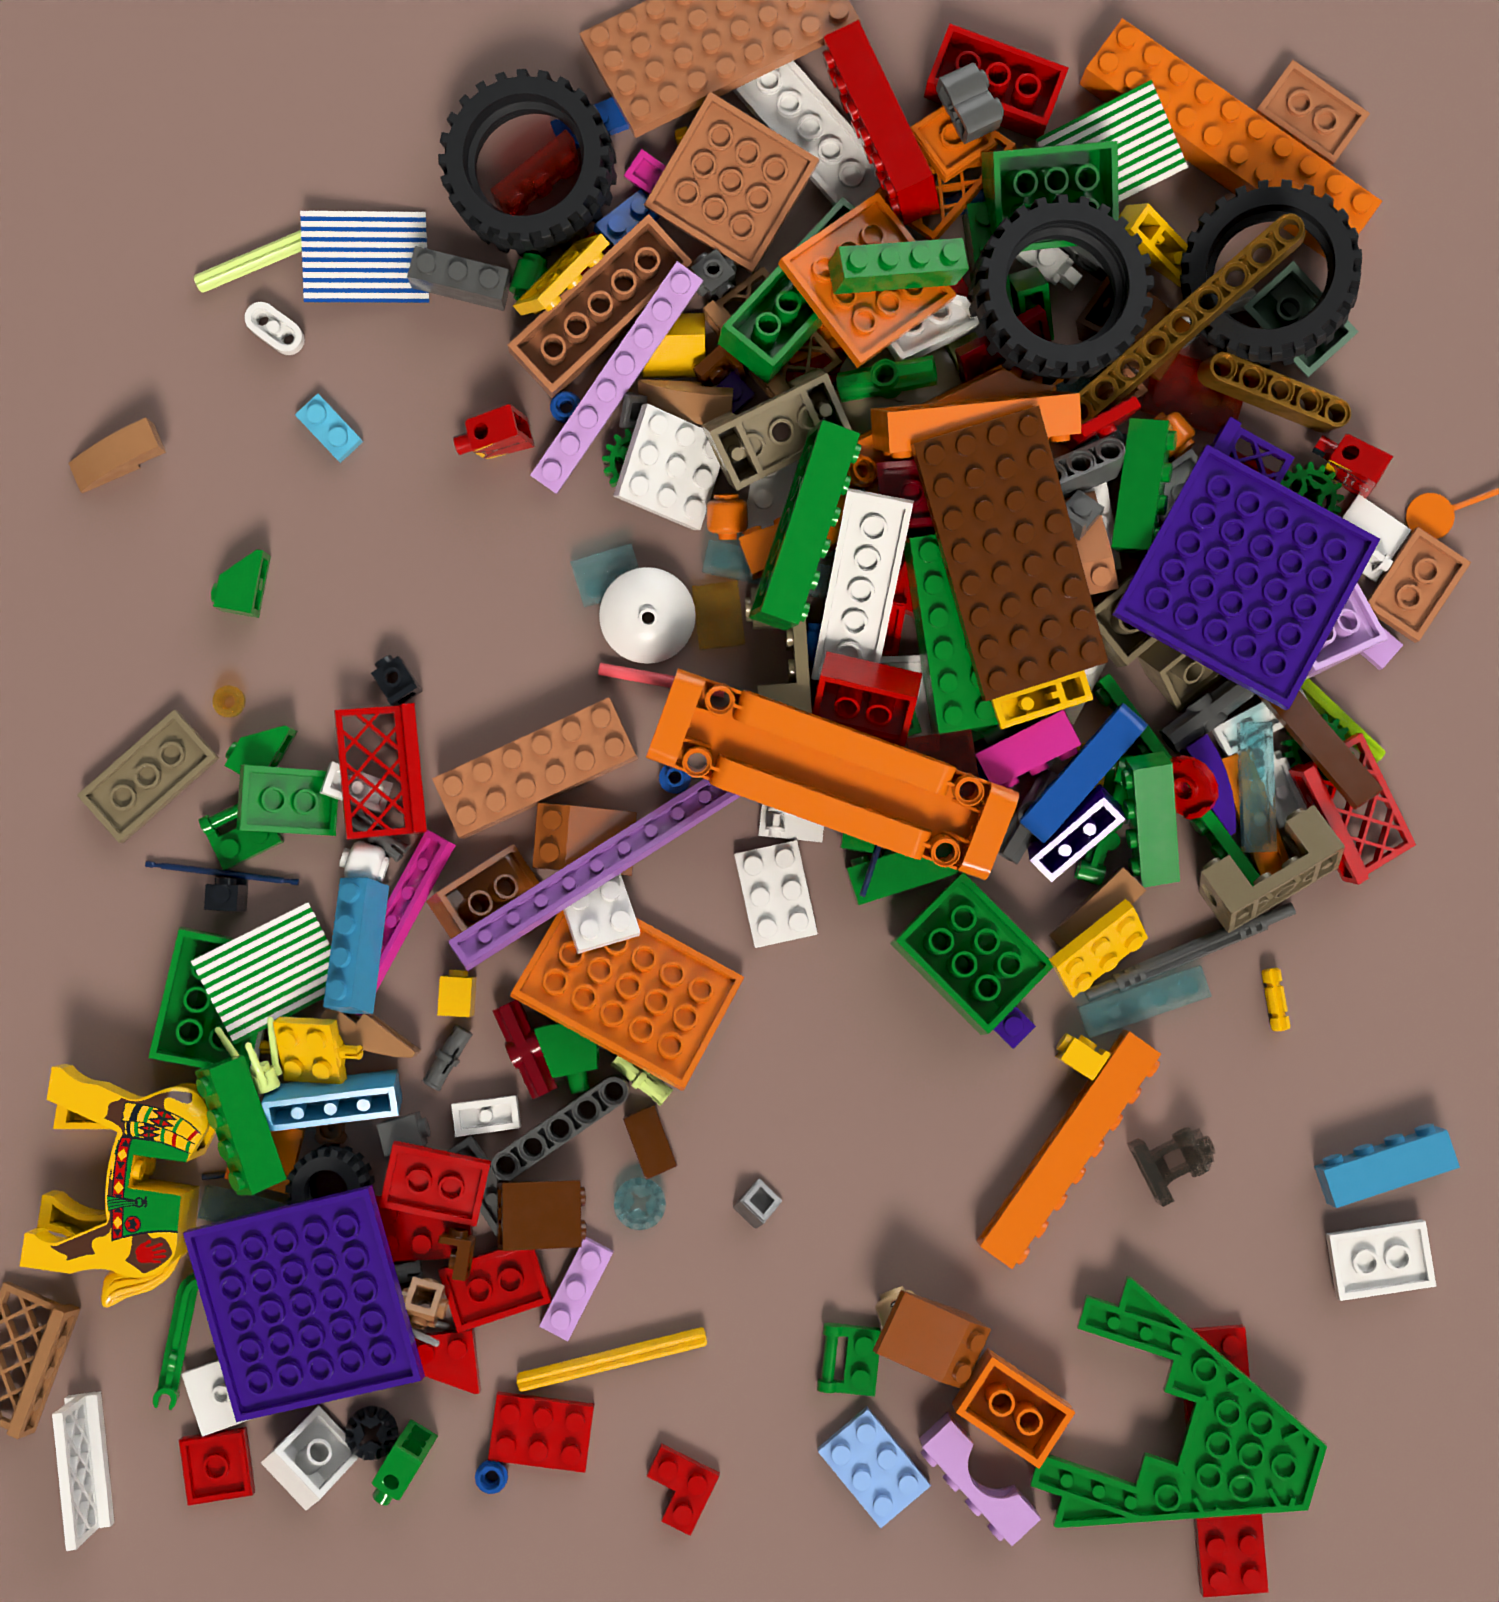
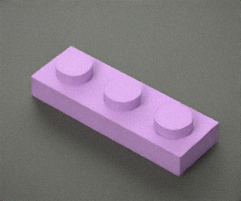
(576, 1288)

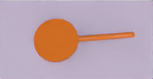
(1436, 514)

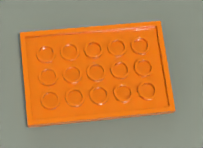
(634, 997)

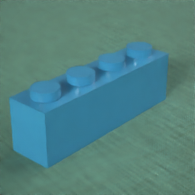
(356, 946)
(317, 1104)
(1386, 1166)

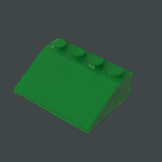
(1028, 174)
(972, 954)
(186, 1013)

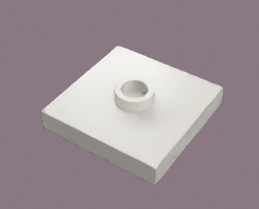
(209, 1397)

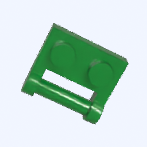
(236, 845)
(860, 1360)

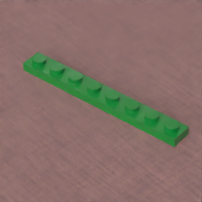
(1222, 843)

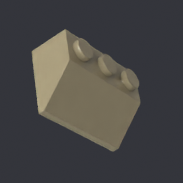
(1176, 674)

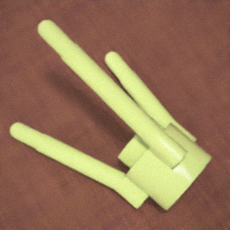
(263, 1074)

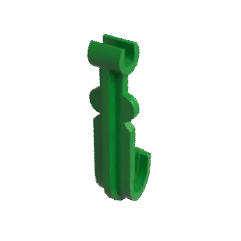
(1091, 867)
(177, 1341)

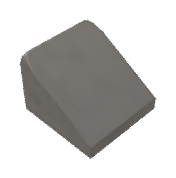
(631, 409)
(757, 1204)

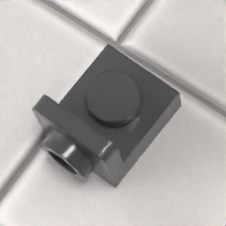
(1082, 513)

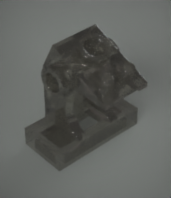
(1196, 1150)

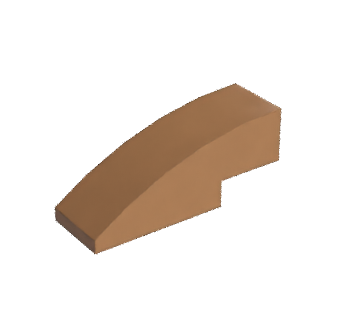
(687, 399)
(117, 455)
(1099, 902)
(371, 1034)

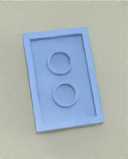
(873, 1467)

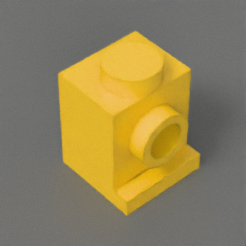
(1081, 1055)

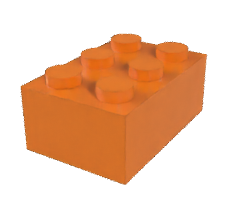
(1013, 1408)

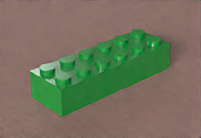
(775, 317)
(805, 526)
(945, 661)

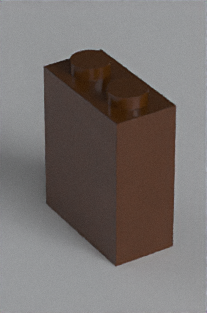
(540, 1215)

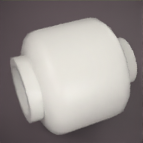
(365, 861)

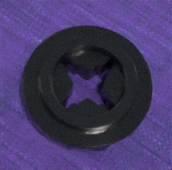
(370, 1417)

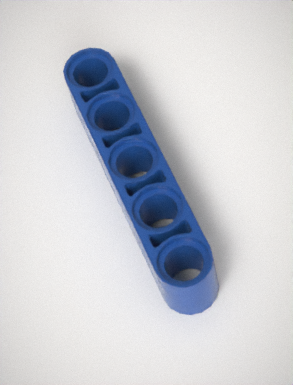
(1083, 772)

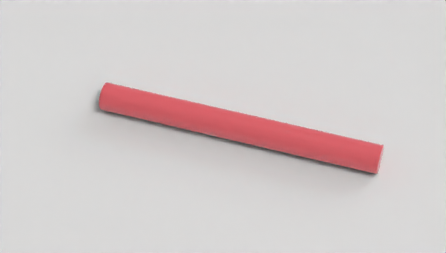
(641, 676)

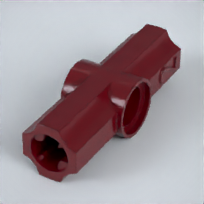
(524, 1049)

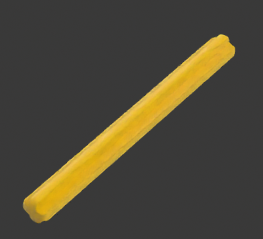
(611, 1359)

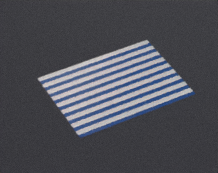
(360, 255)

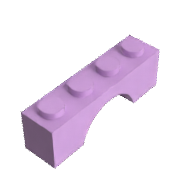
(1005, 1508)

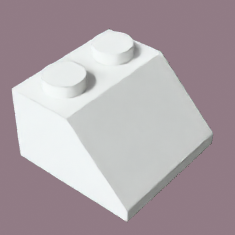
(311, 1458)

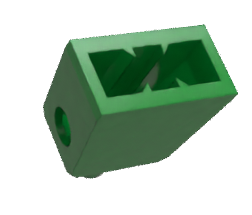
(568, 1054)
(402, 1463)

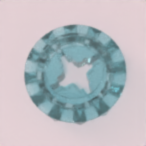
(637, 1218)

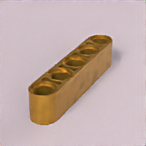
(1288, 392)

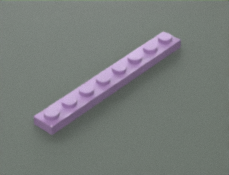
(617, 377)

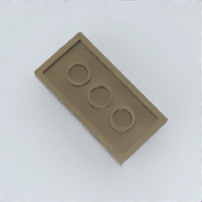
(148, 776)

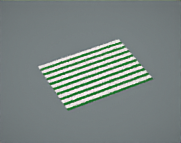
(1144, 137)
(267, 972)

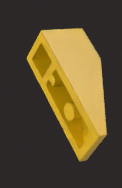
(1158, 239)
(1042, 699)

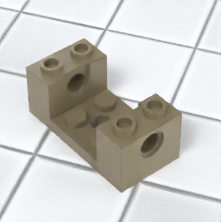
(746, 440)
(796, 693)
(1313, 854)

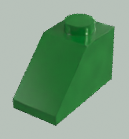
(1029, 290)
(242, 585)
(260, 749)

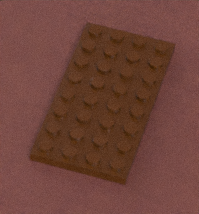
(1009, 553)

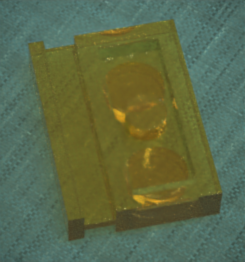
(718, 615)

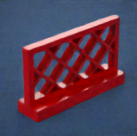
(408, 765)
(1314, 792)

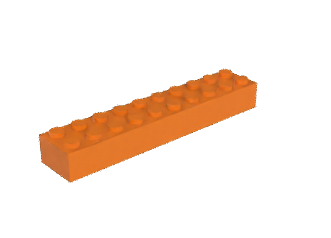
(1218, 129)

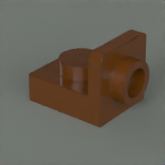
(715, 367)
(462, 1257)

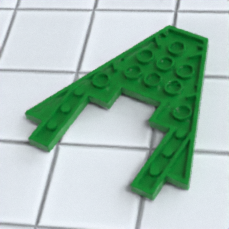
(1237, 1450)

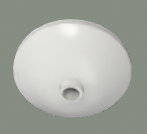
(641, 592)

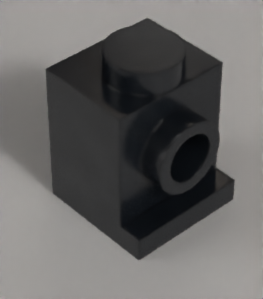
(406, 685)
(226, 895)

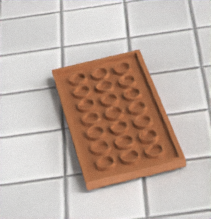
(674, 52)

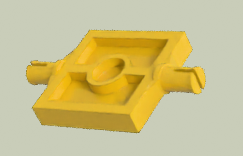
(311, 1050)

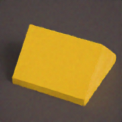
(680, 349)

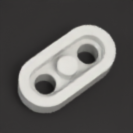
(276, 329)

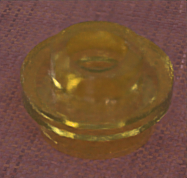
(220, 697)

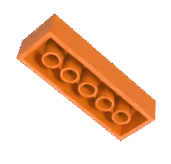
(904, 425)

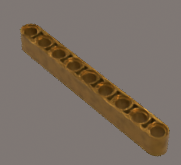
(1190, 307)

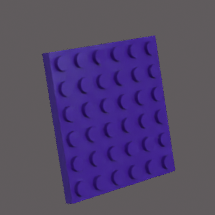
(1246, 577)
(304, 1304)

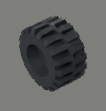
(330, 1158)

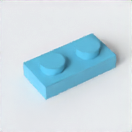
(329, 428)

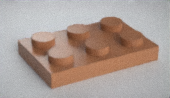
(1312, 112)
(1417, 584)

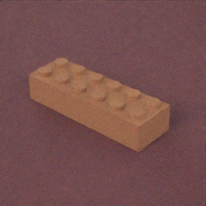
(597, 308)
(535, 768)

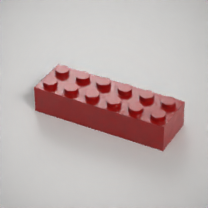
(880, 123)

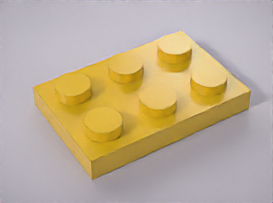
(562, 275)
(1099, 948)

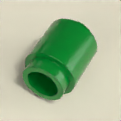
(526, 273)

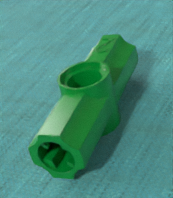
(867, 383)

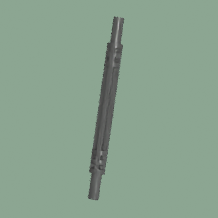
(1187, 953)

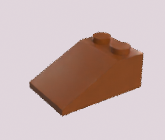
(572, 831)
(482, 891)
(932, 1339)

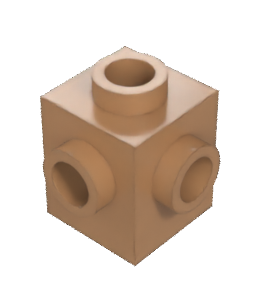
(425, 1292)

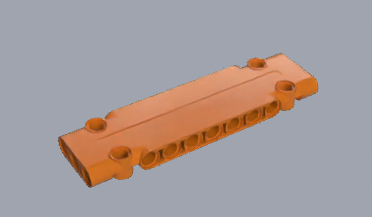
(832, 775)

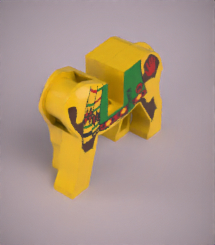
(143, 1217)

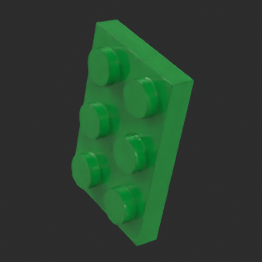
(284, 801)

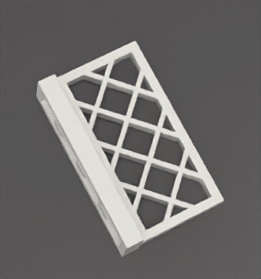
(82, 1467)

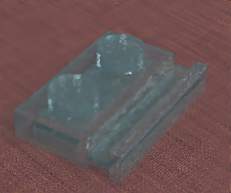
(599, 570)

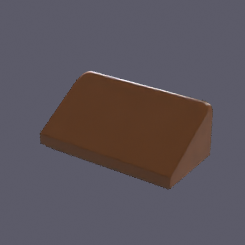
(650, 1142)

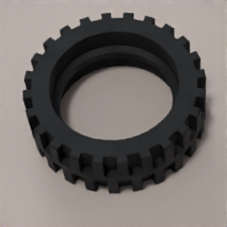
(491, 109)
(1262, 206)
(1101, 238)

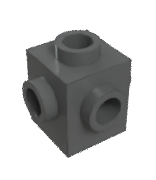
(714, 285)

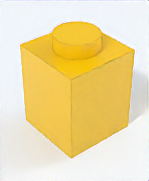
(457, 994)

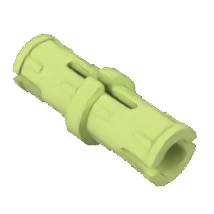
(643, 1080)

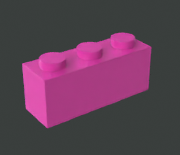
(1030, 750)

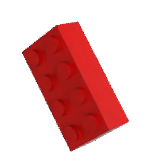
(1019, 79)

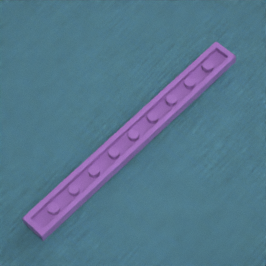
(588, 873)

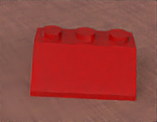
(867, 696)

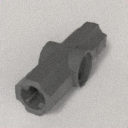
(1204, 715)
(1017, 836)

